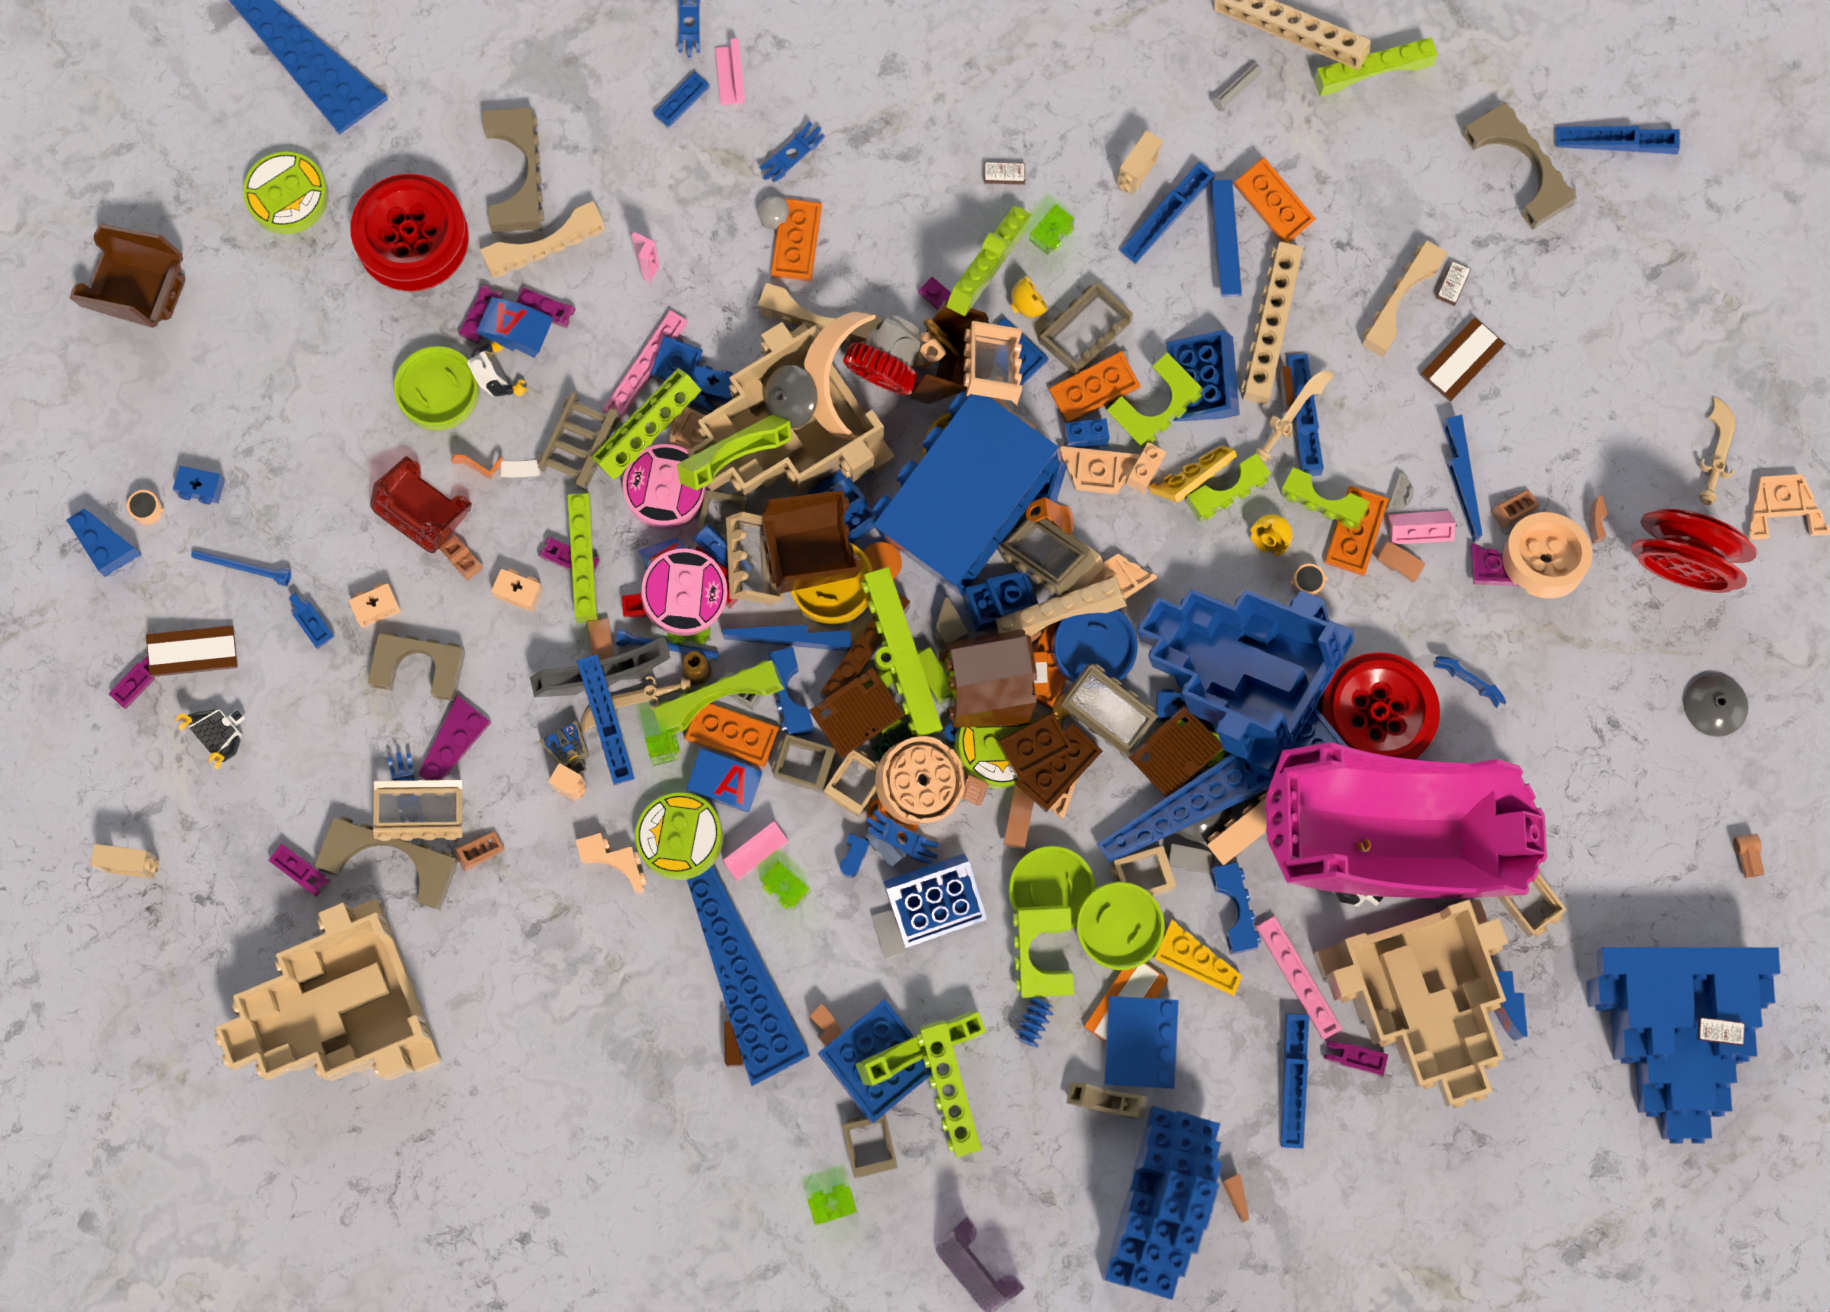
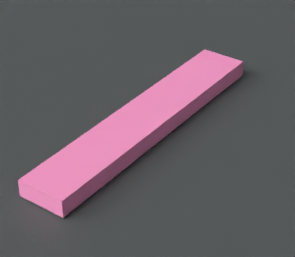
(640, 371)
(1298, 977)

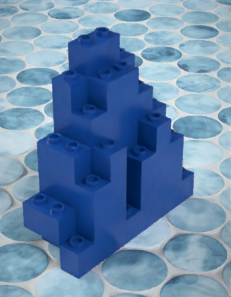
(1248, 665)
(1654, 1022)
(1166, 1203)

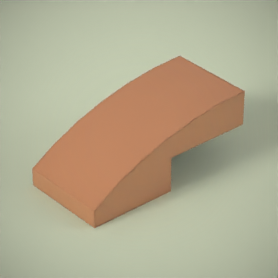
(1597, 515)
(461, 557)
(1401, 561)
(600, 638)

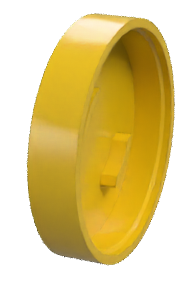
(835, 601)

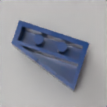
(101, 543)

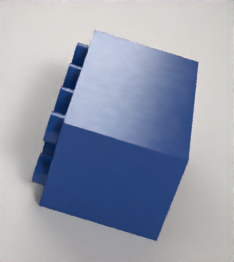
(966, 490)

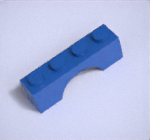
(796, 717)
(1229, 881)

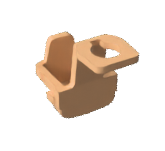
(929, 350)

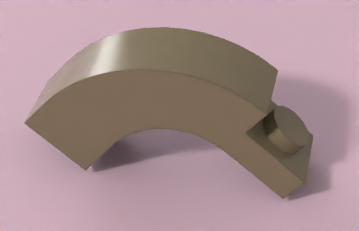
(1107, 1101)

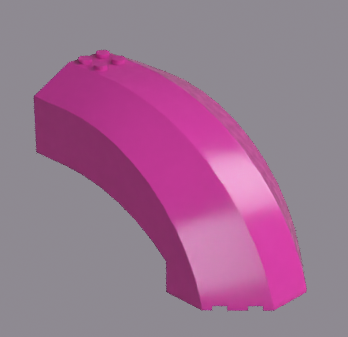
(1428, 825)

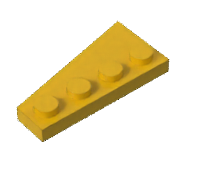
(1194, 474)
(1190, 957)

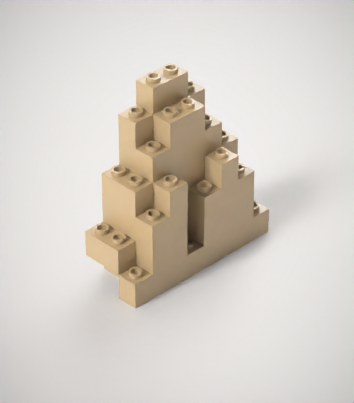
(813, 450)
(1429, 994)
(335, 1007)

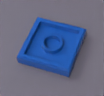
(675, 355)

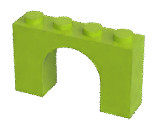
(1145, 428)
(935, 676)
(1031, 923)

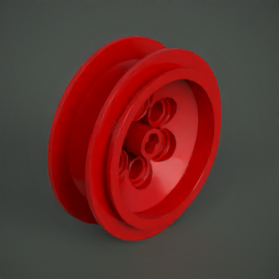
(408, 198)
(1693, 550)
(1400, 684)

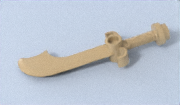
(1725, 421)
(1283, 426)
(650, 693)

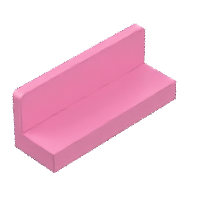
(730, 74)
(647, 254)
(1422, 527)
(755, 851)

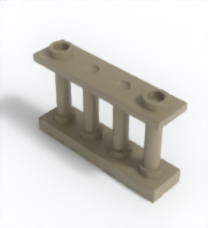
(584, 475)

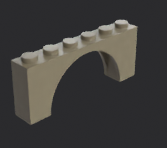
(1504, 128)
(522, 209)
(348, 839)

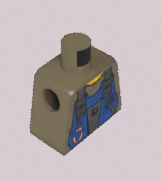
(567, 747)

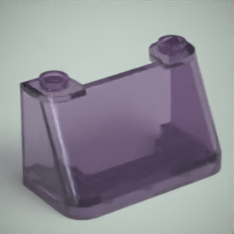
(970, 1272)

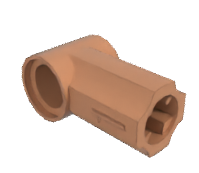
(1748, 849)

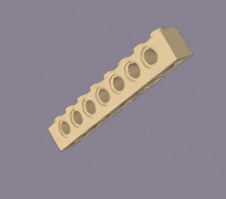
(1299, 29)
(1261, 391)

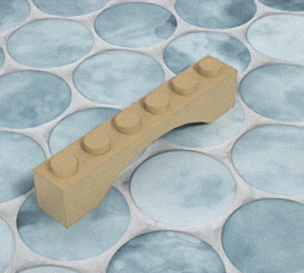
(505, 257)
(779, 304)
(1384, 330)
(1096, 598)

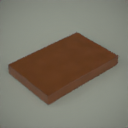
(1035, 746)

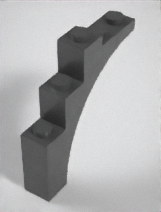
(626, 666)

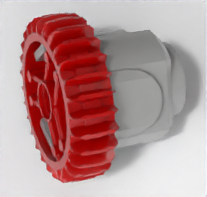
(887, 355)

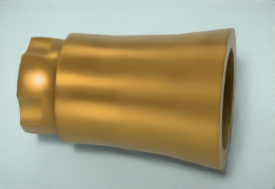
(698, 674)

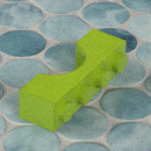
(1207, 501)
(1347, 510)

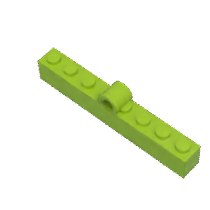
(989, 260)
(902, 652)

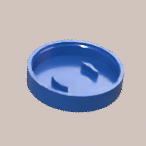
(1094, 639)

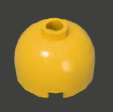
(1027, 299)
(1272, 534)

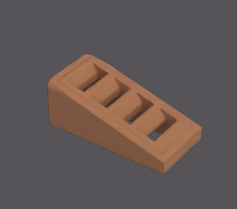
(1505, 516)
(975, 790)
(466, 865)
(1235, 1192)

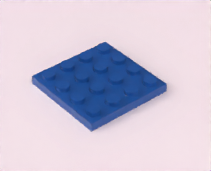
(865, 1038)

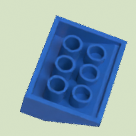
(1212, 365)
(935, 900)
(1141, 1042)

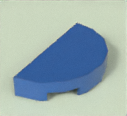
(702, 404)

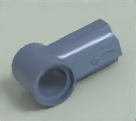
(889, 853)

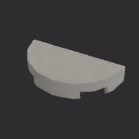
(1401, 493)

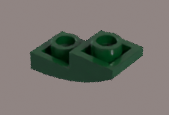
(899, 735)

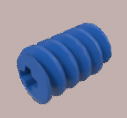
(1033, 1022)

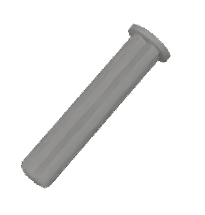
(1236, 87)

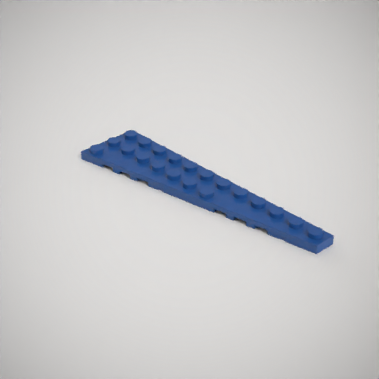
(323, 75)
(1206, 795)
(754, 1006)

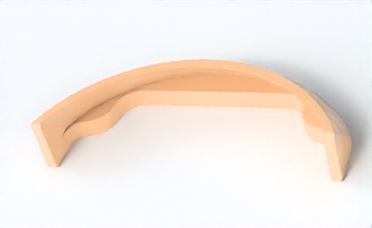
(819, 362)

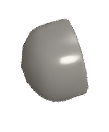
(773, 212)

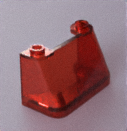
(416, 506)

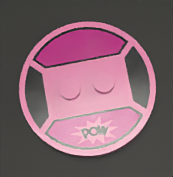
(655, 491)
(683, 592)

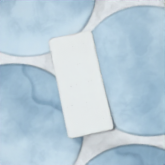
(519, 468)

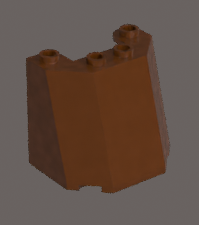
(134, 277)
(950, 371)
(808, 541)
(991, 679)

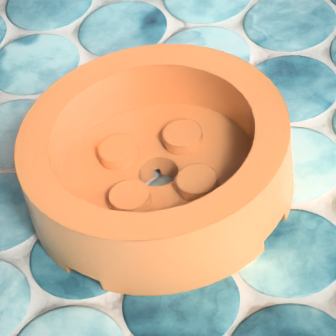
(1557, 539)
(906, 797)

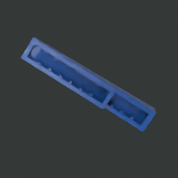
(1619, 138)
(1168, 212)
(1226, 238)
(1306, 419)
(1462, 474)
(791, 636)
(605, 720)
(1294, 1080)

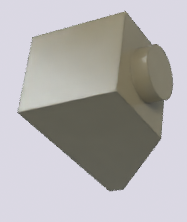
(949, 625)

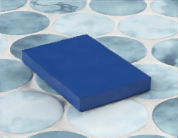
(1031, 356)

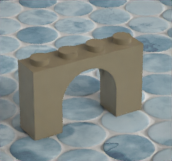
(393, 649)

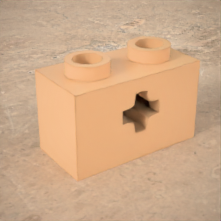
(1146, 468)
(524, 598)
(385, 605)
(567, 782)

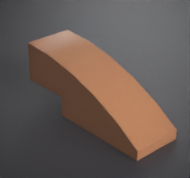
(1018, 819)
(827, 1024)

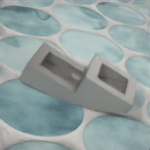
(1190, 858)
(889, 935)

